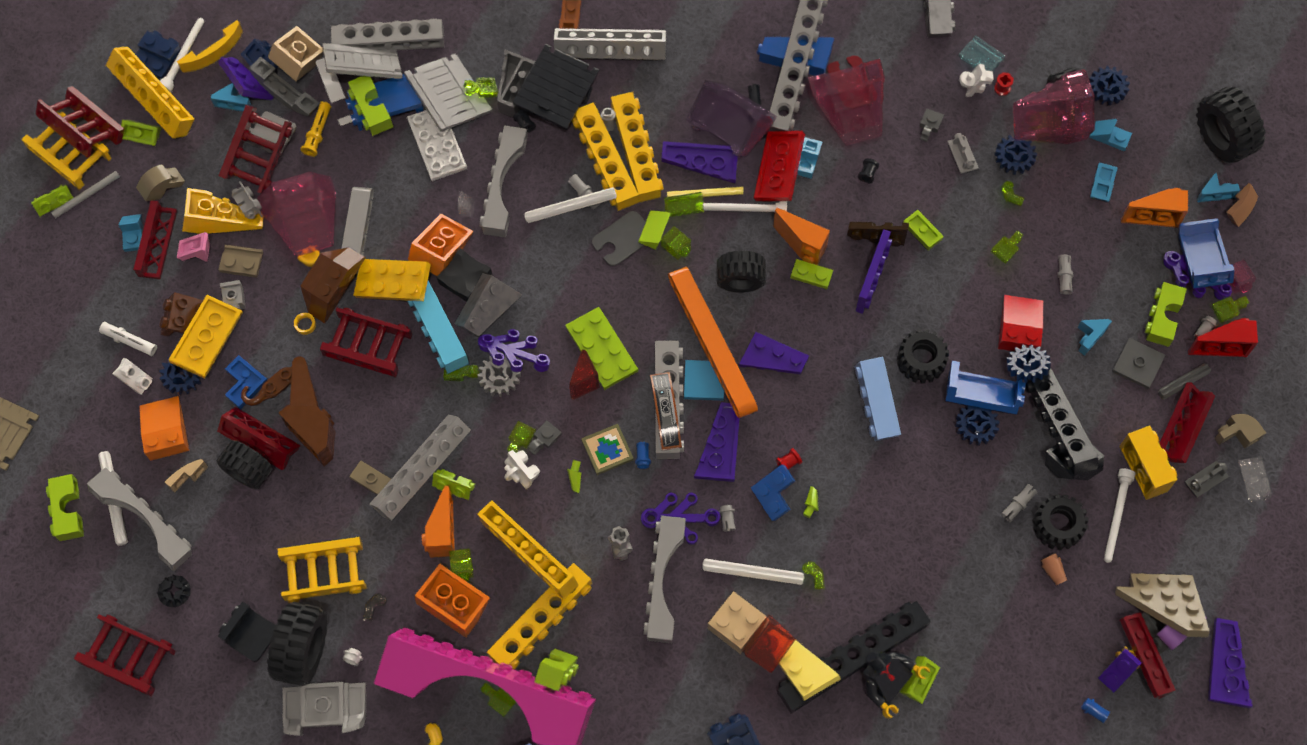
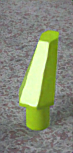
(575, 476)
(811, 502)

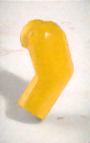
(434, 734)

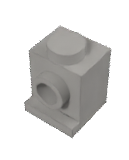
(234, 289)

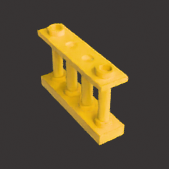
(61, 166)
(310, 553)

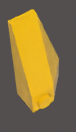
(215, 215)

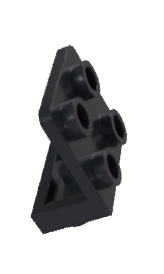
(247, 632)

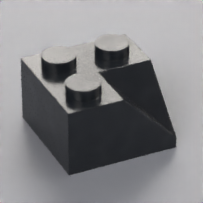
(1055, 462)

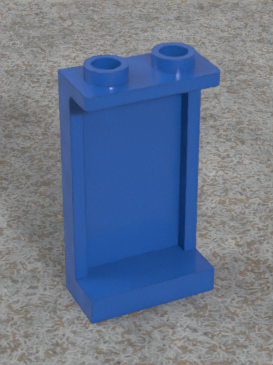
(395, 95)
(1205, 253)
(984, 391)

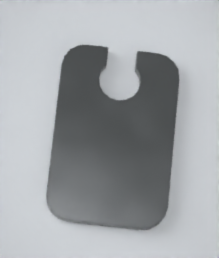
(623, 235)

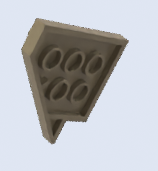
(1168, 599)

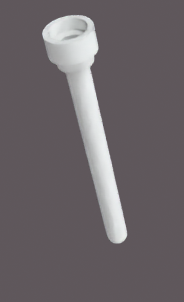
(168, 80)
(745, 207)
(1125, 478)

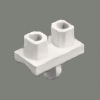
(976, 80)
(133, 376)
(517, 469)

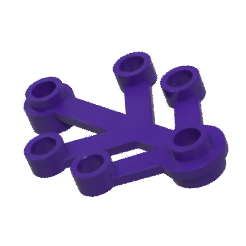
(1177, 262)
(490, 343)
(677, 512)

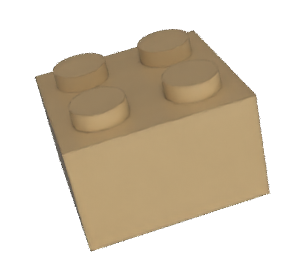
(295, 53)
(736, 622)

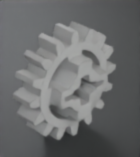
(500, 383)

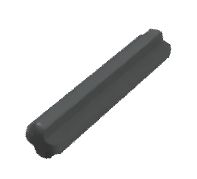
(1180, 383)

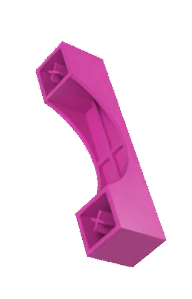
(417, 661)

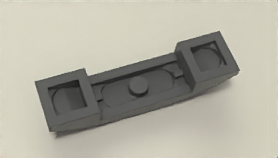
(281, 90)

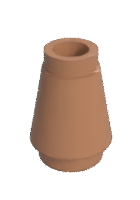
(1054, 568)

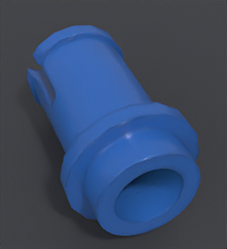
(642, 455)
(1095, 710)

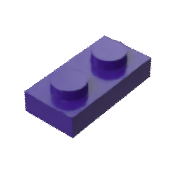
(1119, 670)

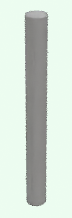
(85, 194)

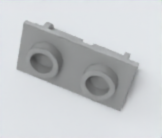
(962, 153)
(250, 206)

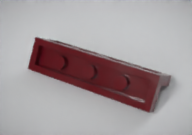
(148, 238)
(1188, 426)
(269, 448)
(1147, 653)

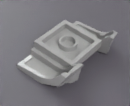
(324, 706)

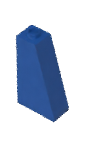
(774, 51)

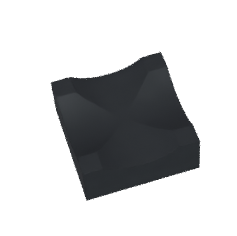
(462, 274)

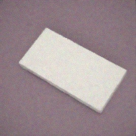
(437, 148)

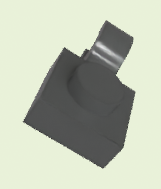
(930, 122)
(545, 436)

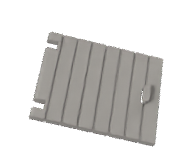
(361, 61)
(443, 93)

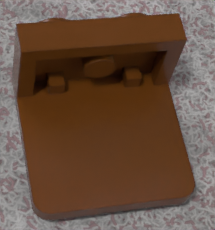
(178, 313)

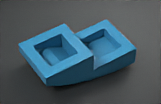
(809, 157)
(1103, 182)

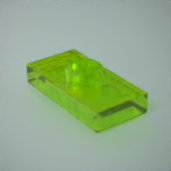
(684, 204)

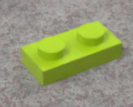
(923, 230)
(811, 274)

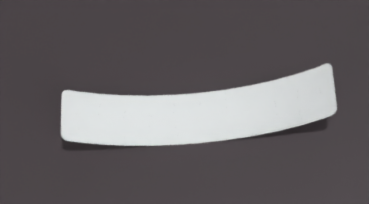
(332, 87)

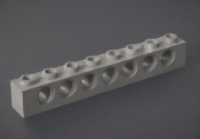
(789, 67)

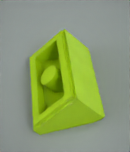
(140, 132)
(654, 228)
(918, 688)

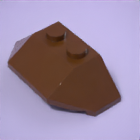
(329, 280)

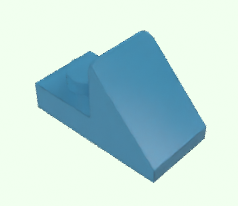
(228, 99)
(1109, 134)
(1215, 192)
(131, 231)
(1094, 330)

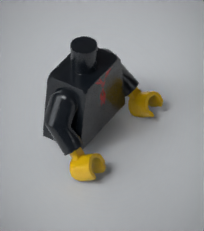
(887, 676)

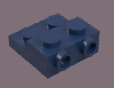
(157, 53)
(735, 732)

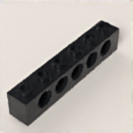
(1063, 424)

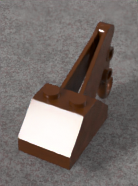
(303, 414)

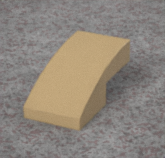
(192, 470)

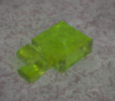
(1007, 248)
(1228, 309)
(458, 375)
(520, 436)
(499, 700)

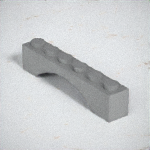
(512, 146)
(110, 491)
(671, 536)

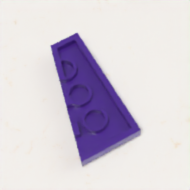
(702, 158)
(720, 452)

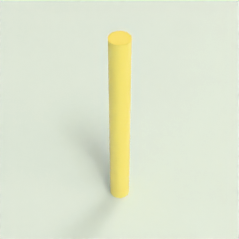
(710, 192)

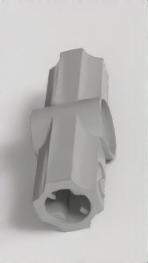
(620, 543)

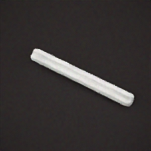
(570, 205)
(115, 511)
(753, 571)

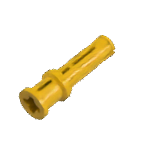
(314, 135)

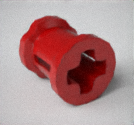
(1000, 88)
(789, 459)

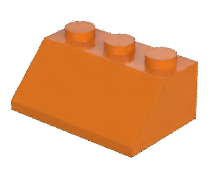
(452, 600)

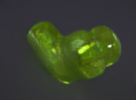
(1009, 195)
(816, 572)

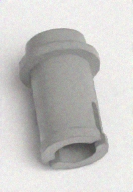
(608, 116)
(1207, 325)
(727, 517)

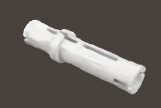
(109, 330)

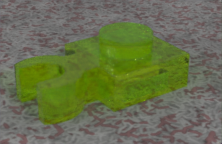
(483, 86)

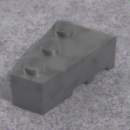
(939, 18)
(514, 73)
(486, 304)

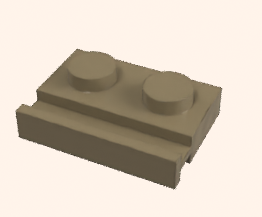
(241, 261)

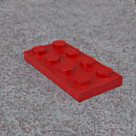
(779, 166)

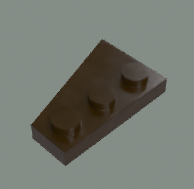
(871, 232)

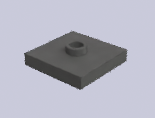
(1138, 363)

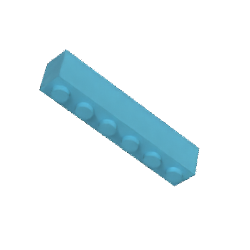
(439, 331)

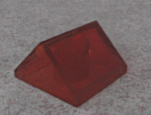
(585, 377)
(769, 644)

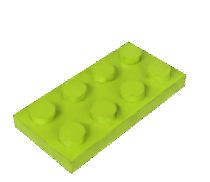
(606, 351)

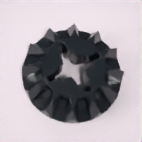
(180, 596)

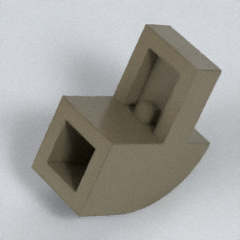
(157, 180)
(1243, 427)

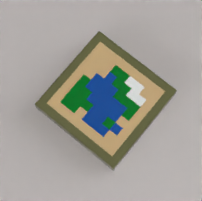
(607, 449)

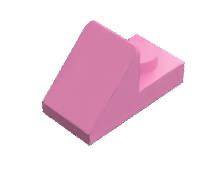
(194, 246)

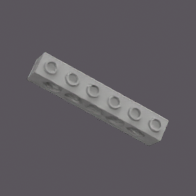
(396, 29)
(611, 43)
(670, 351)
(420, 467)

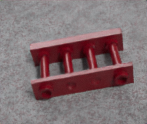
(83, 108)
(243, 134)
(369, 360)
(125, 675)

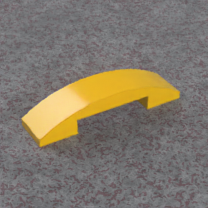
(213, 53)

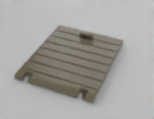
(13, 429)

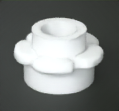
(352, 656)

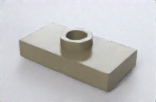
(369, 477)

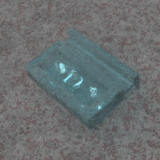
(980, 52)

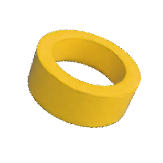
(301, 316)

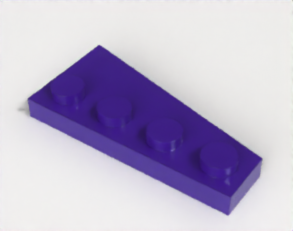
(1227, 670)

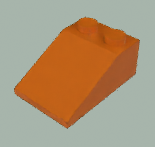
(1159, 209)
(803, 236)
(439, 243)
(163, 428)
(440, 527)

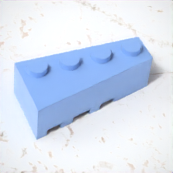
(877, 398)

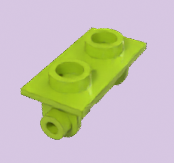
(52, 200)
(460, 488)

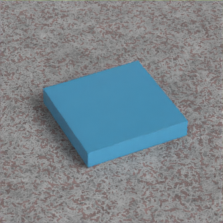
(701, 381)

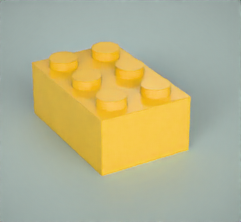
(1148, 462)

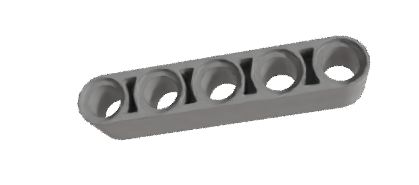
(357, 219)

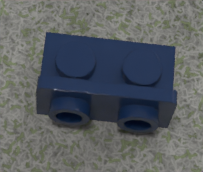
(256, 50)

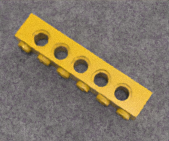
(150, 92)
(625, 104)
(587, 116)
(528, 549)
(527, 621)

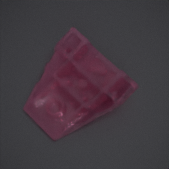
(852, 100)
(1058, 112)
(301, 211)

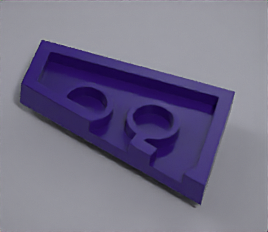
(243, 79)
(773, 355)

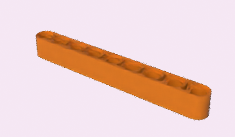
(712, 342)

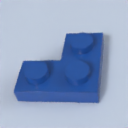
(246, 376)
(769, 491)

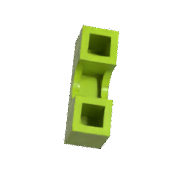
(375, 117)
(1161, 329)
(61, 491)
(557, 670)

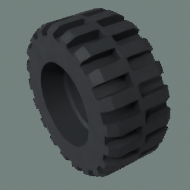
(1230, 124)
(297, 644)

